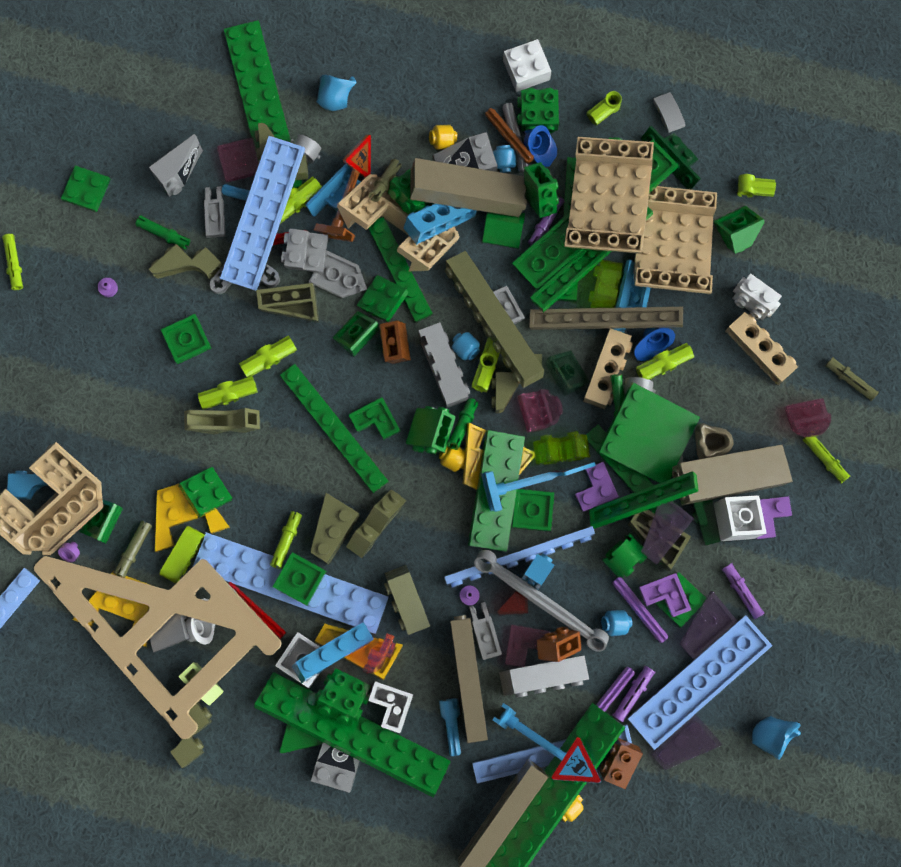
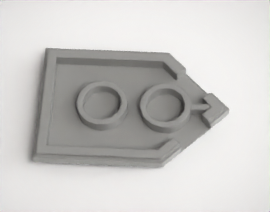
(339, 277)

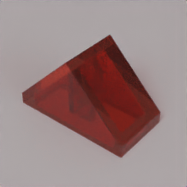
(515, 605)

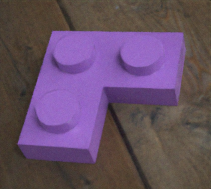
(601, 490)
(772, 509)
(668, 589)

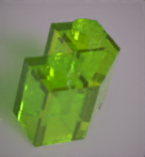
(606, 285)
(554, 450)

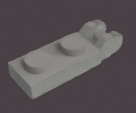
(214, 214)
(485, 633)

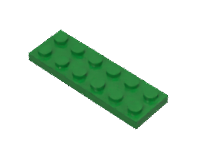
(503, 456)

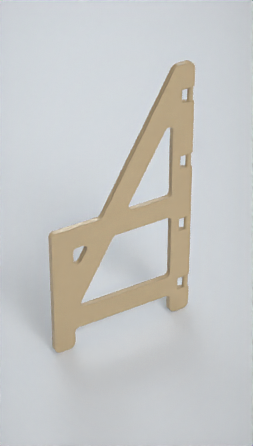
(223, 609)

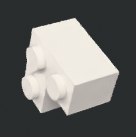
(396, 703)

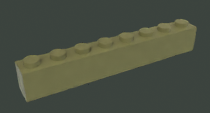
(494, 319)

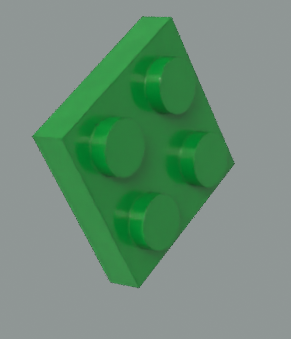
(85, 188)
(382, 298)
(186, 339)
(205, 492)
(533, 510)
(299, 579)
(694, 599)

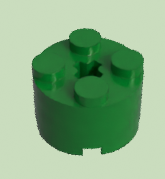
(624, 556)

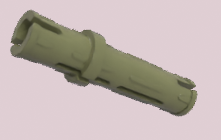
(382, 184)
(870, 392)
(133, 548)

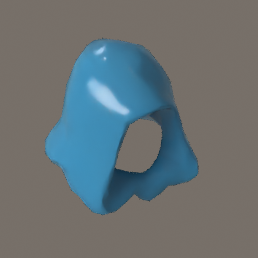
(334, 92)
(774, 735)

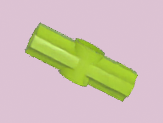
(300, 196)
(268, 356)
(665, 361)
(484, 373)
(227, 392)

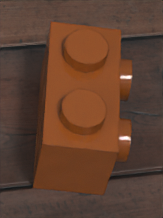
(395, 342)
(559, 644)
(621, 763)

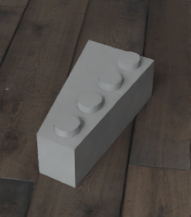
(443, 365)
(544, 675)

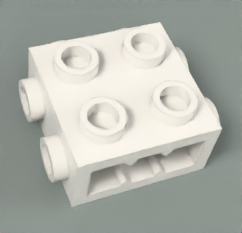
(756, 297)

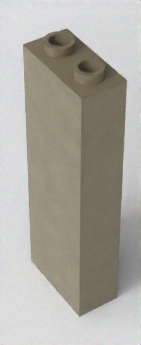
(467, 187)
(736, 473)
(468, 679)
(503, 816)

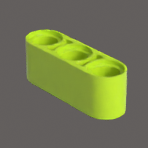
(180, 557)

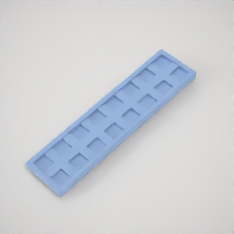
(262, 213)

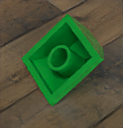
(739, 228)

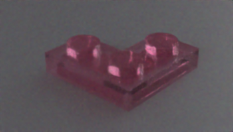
(519, 641)

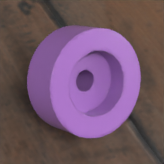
(107, 287)
(69, 551)
(469, 600)

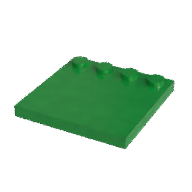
(648, 433)

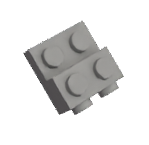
(304, 251)

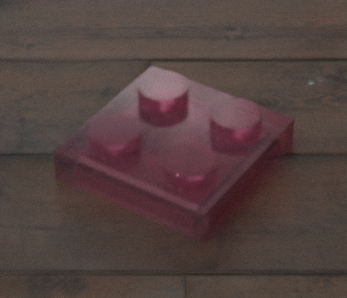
(238, 159)

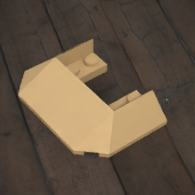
(361, 209)
(72, 506)

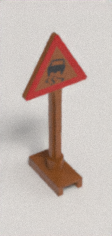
(360, 161)

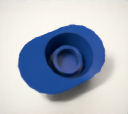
(540, 145)
(653, 342)

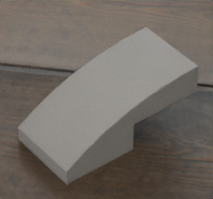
(669, 111)

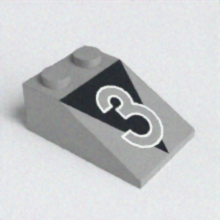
(470, 152)
(176, 166)
(335, 769)

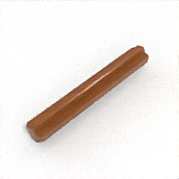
(509, 135)

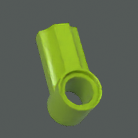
(604, 108)
(752, 186)

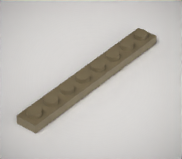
(607, 318)

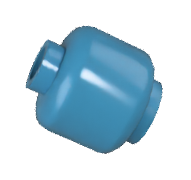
(505, 158)
(466, 346)
(616, 622)

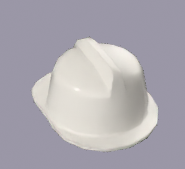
(200, 630)

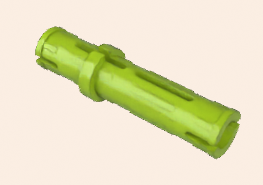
(13, 270)
(827, 459)
(289, 532)

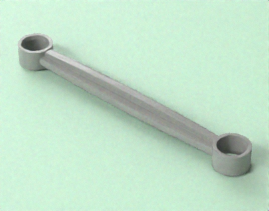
(541, 600)

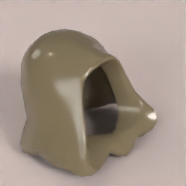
(708, 438)

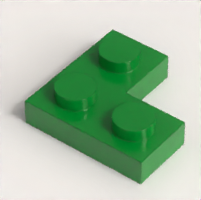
(377, 414)

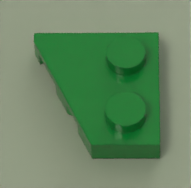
(296, 739)

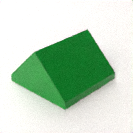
(503, 230)
(356, 333)
(103, 522)

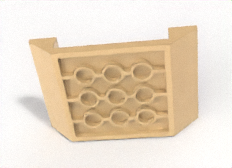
(610, 195)
(677, 241)

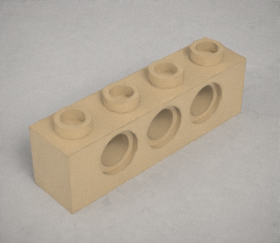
(614, 340)
(777, 373)

